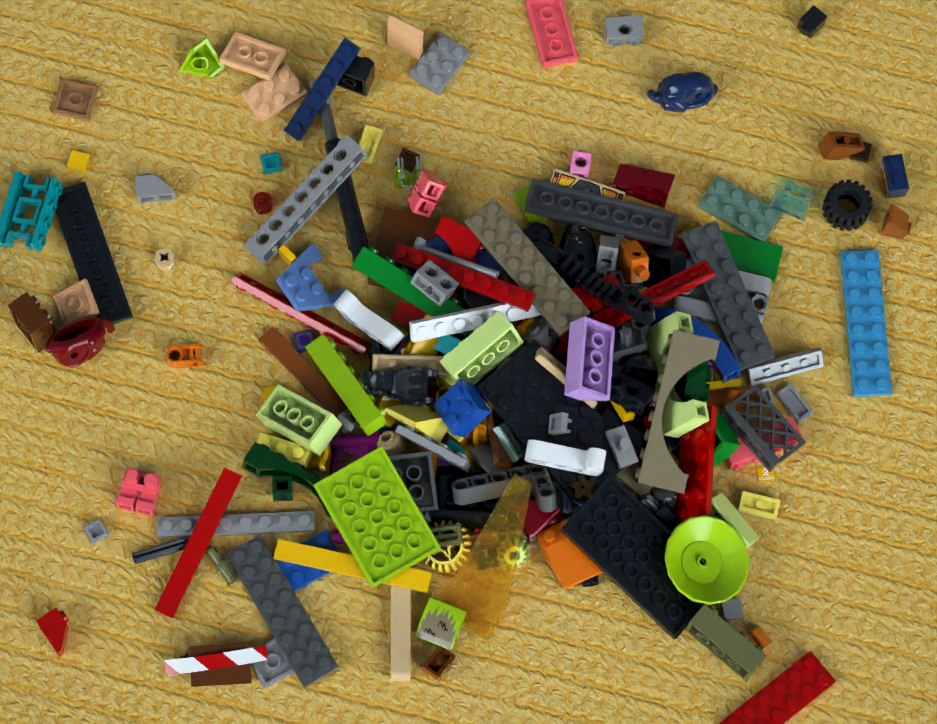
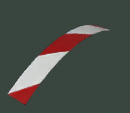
(215, 661)

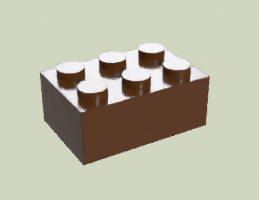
(32, 320)

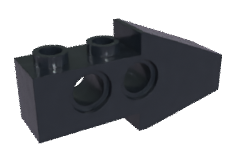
(629, 391)

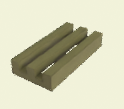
(459, 534)

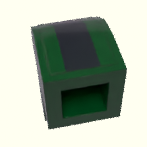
(282, 488)

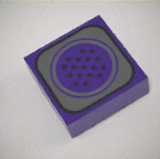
(303, 339)

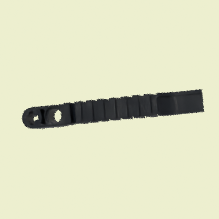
(641, 309)

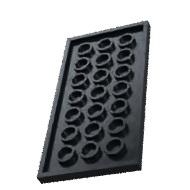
(524, 399)
(631, 550)

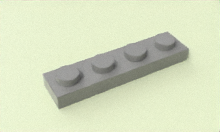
(785, 366)

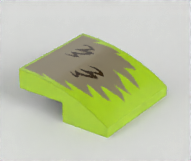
(441, 623)

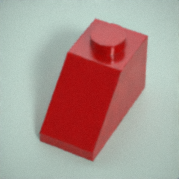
(55, 629)

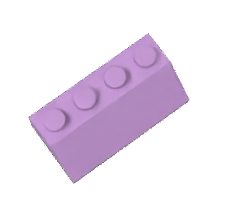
(589, 360)

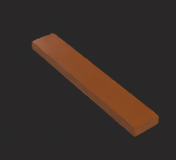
(302, 371)

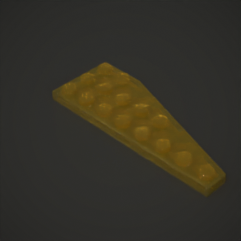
(489, 568)

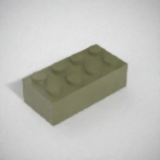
(725, 642)

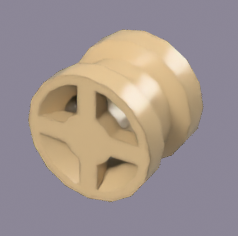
(164, 263)

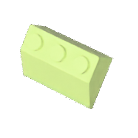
(724, 510)

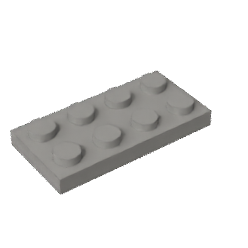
(440, 450)

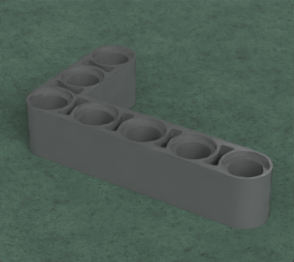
(493, 485)

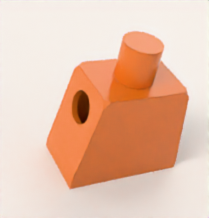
(633, 262)

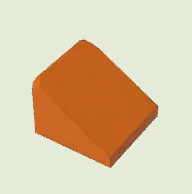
(760, 637)

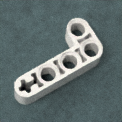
(368, 321)
(566, 458)

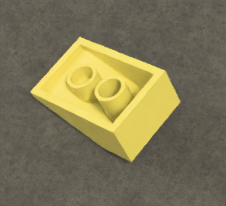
(420, 419)

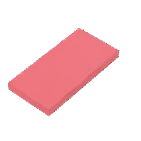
(551, 32)

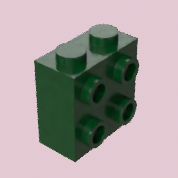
(696, 382)

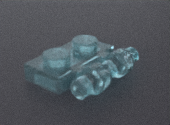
(789, 203)

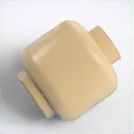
(392, 443)

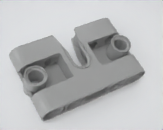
(698, 306)

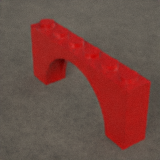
(463, 245)

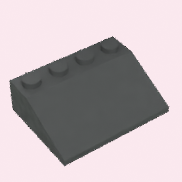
(418, 477)

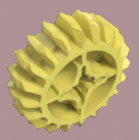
(452, 561)

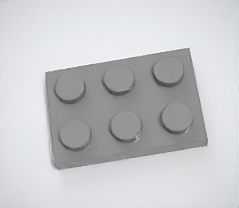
(439, 64)

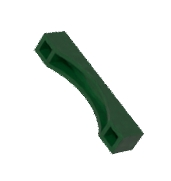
(265, 463)

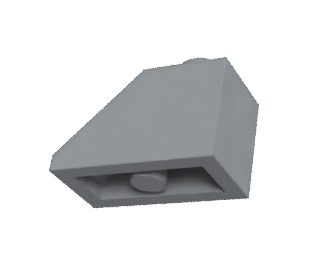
(152, 189)

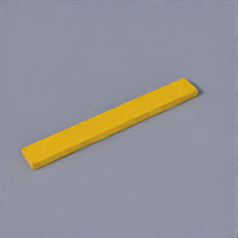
(345, 564)

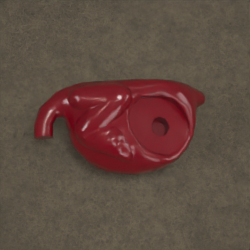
(79, 340)

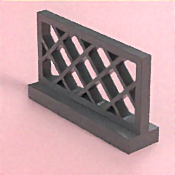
(751, 438)

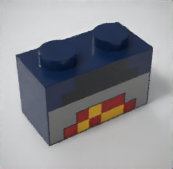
(894, 176)

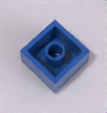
(462, 408)

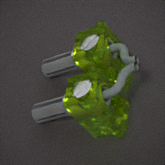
(401, 179)

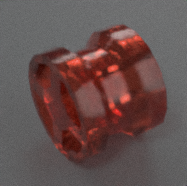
(265, 206)

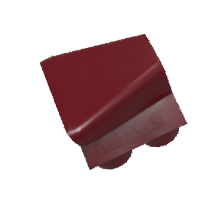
(537, 520)

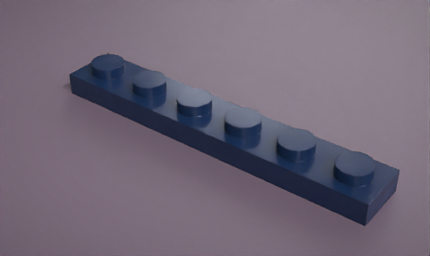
(322, 89)

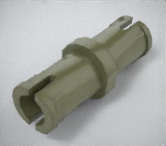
(222, 565)

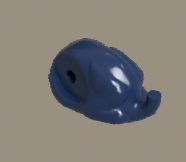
(684, 91)

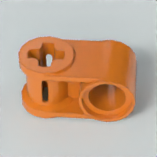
(186, 356)

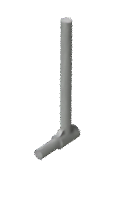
(420, 244)

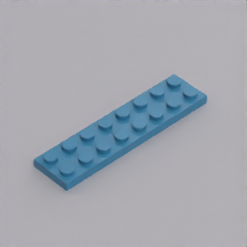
(865, 323)

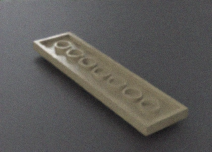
(526, 266)

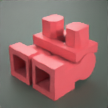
(426, 193)
(139, 491)

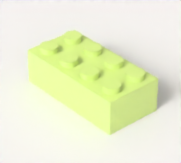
(482, 349)
(299, 419)

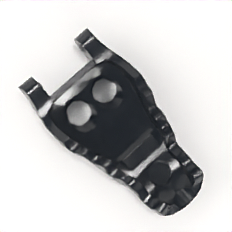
(403, 384)

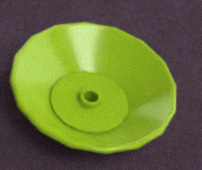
(723, 557)

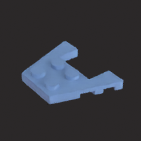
(303, 286)

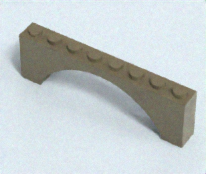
(657, 464)

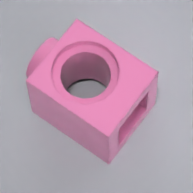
(584, 157)

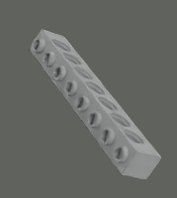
(315, 198)

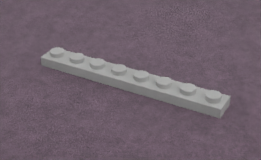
(240, 524)

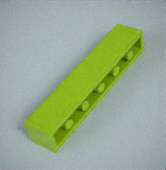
(345, 384)

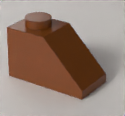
(840, 145)
(896, 223)

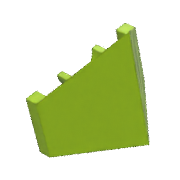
(202, 60)

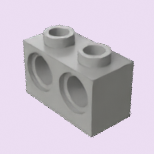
(607, 253)
(434, 283)

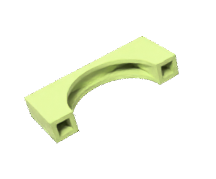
(677, 415)

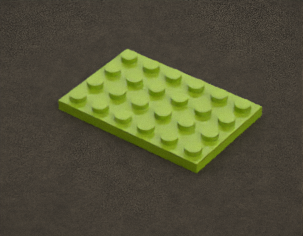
(377, 517)

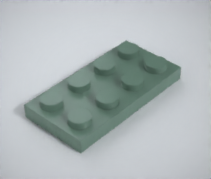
(739, 209)

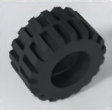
(852, 192)

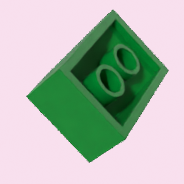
(725, 442)

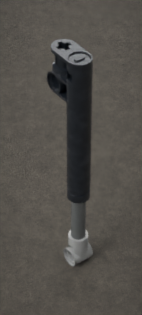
(346, 194)

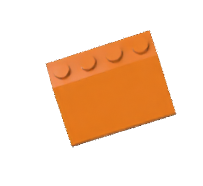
(564, 558)

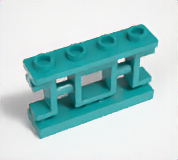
(15, 206)

